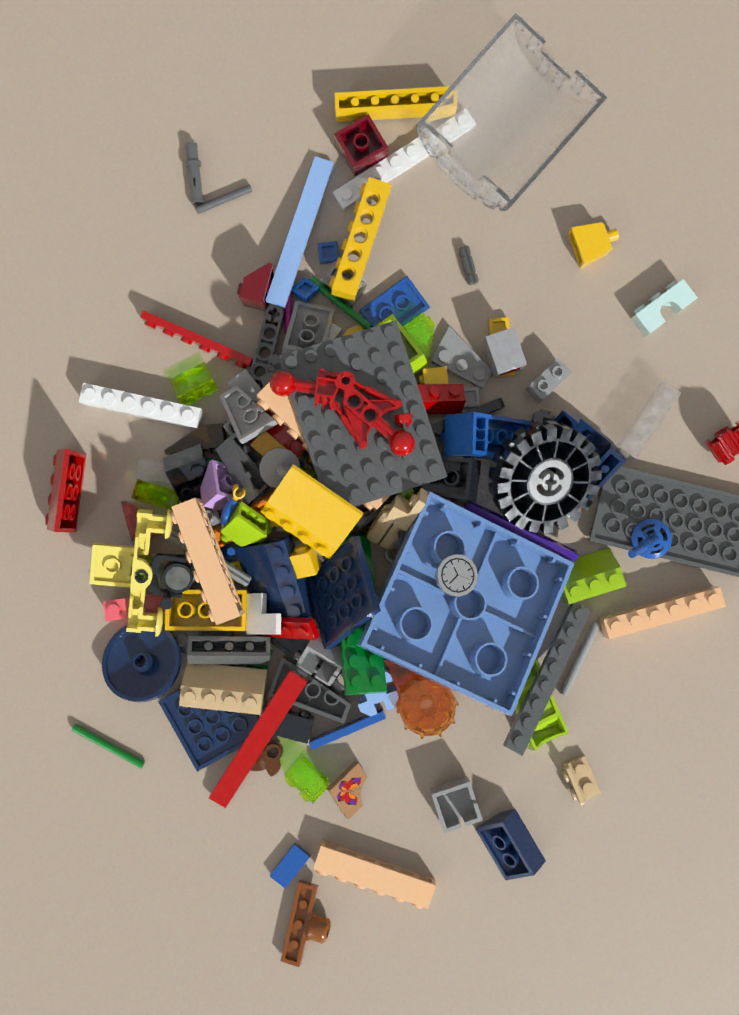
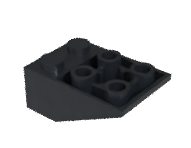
(186, 472)

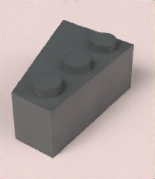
(243, 466)

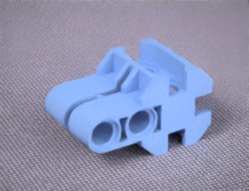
(367, 703)

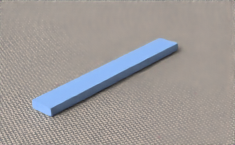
(299, 232)

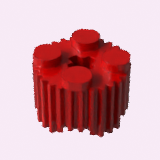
(725, 444)

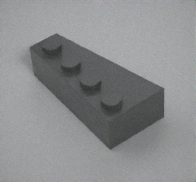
(315, 694)

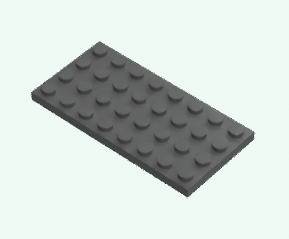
(699, 518)

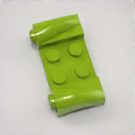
(551, 722)

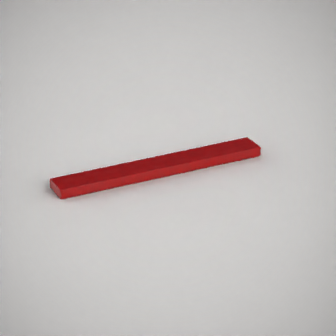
(258, 738)

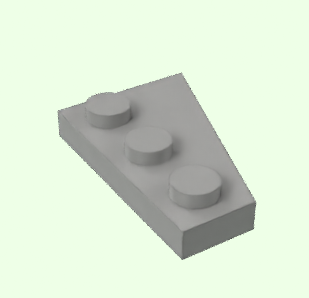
(461, 359)
(245, 415)

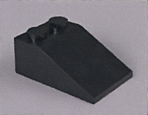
(460, 482)

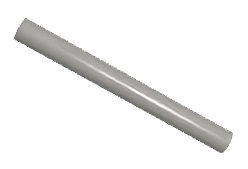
(580, 658)

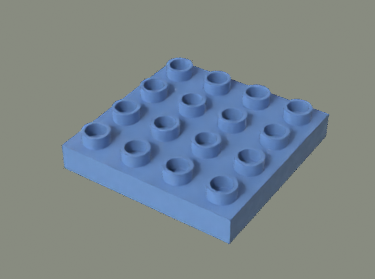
(473, 641)

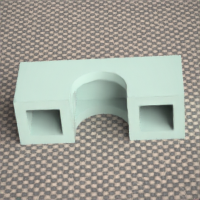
(677, 297)

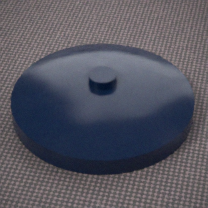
(140, 664)

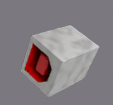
(504, 352)

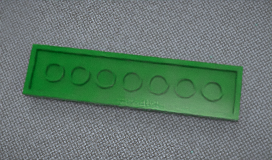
(361, 668)

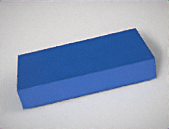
(289, 865)

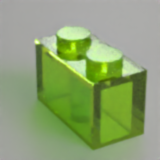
(306, 779)

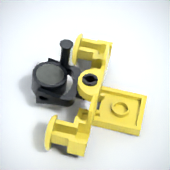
(113, 564)

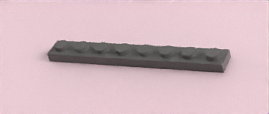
(546, 678)

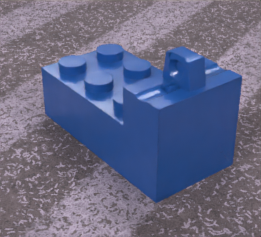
(478, 434)

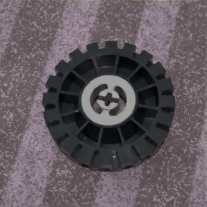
(527, 464)

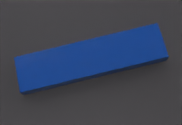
(346, 729)

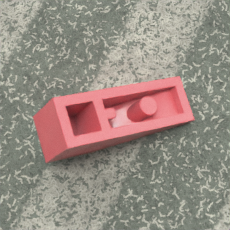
(118, 608)

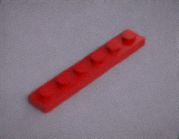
(189, 337)

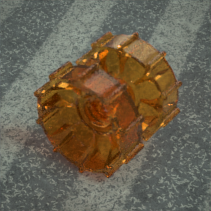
(429, 720)

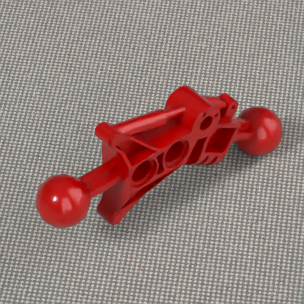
(325, 390)

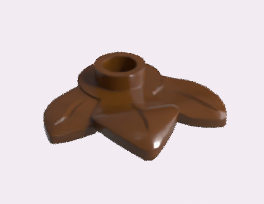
(269, 760)

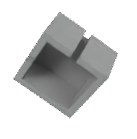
(311, 656)
(454, 801)

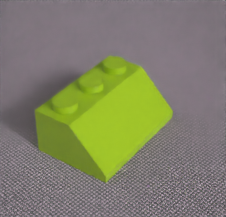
(593, 576)

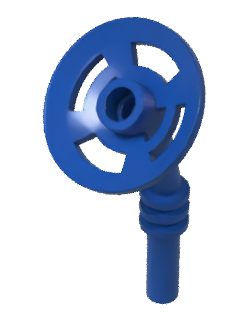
(649, 540)

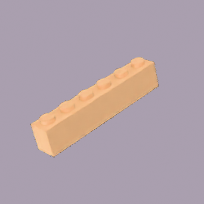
(662, 612)
(374, 874)

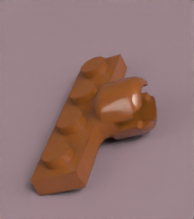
(303, 924)

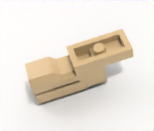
(395, 517)

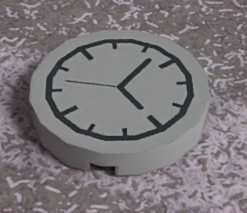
(456, 575)

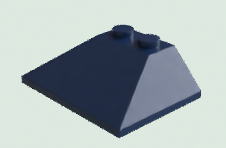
(609, 454)

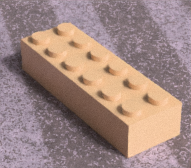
(207, 560)

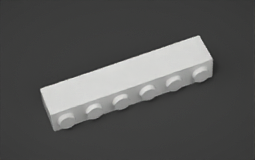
(141, 406)

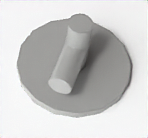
(276, 465)

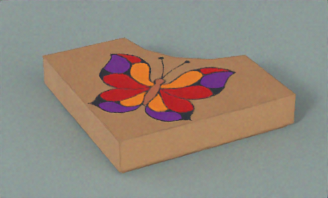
(347, 789)

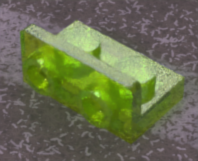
(193, 384)

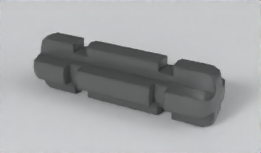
(468, 265)

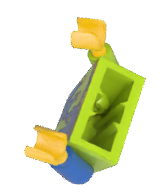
(243, 523)

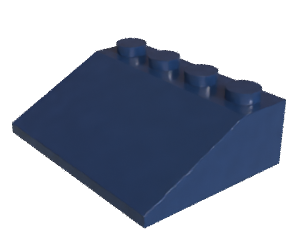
(274, 574)

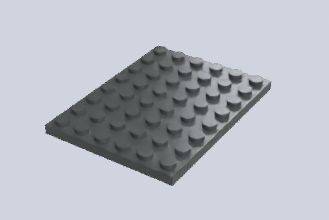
(377, 360)

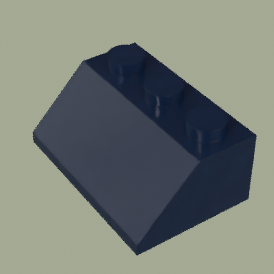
(511, 845)

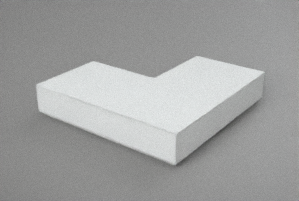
(257, 620)

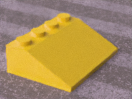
(311, 512)

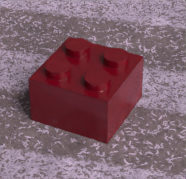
(361, 144)

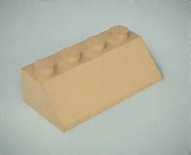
(224, 688)

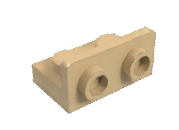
(581, 779)

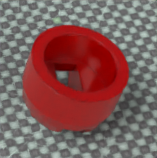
(403, 418)

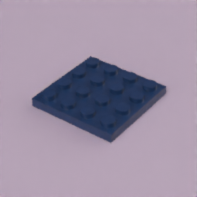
(343, 593)
(207, 732)

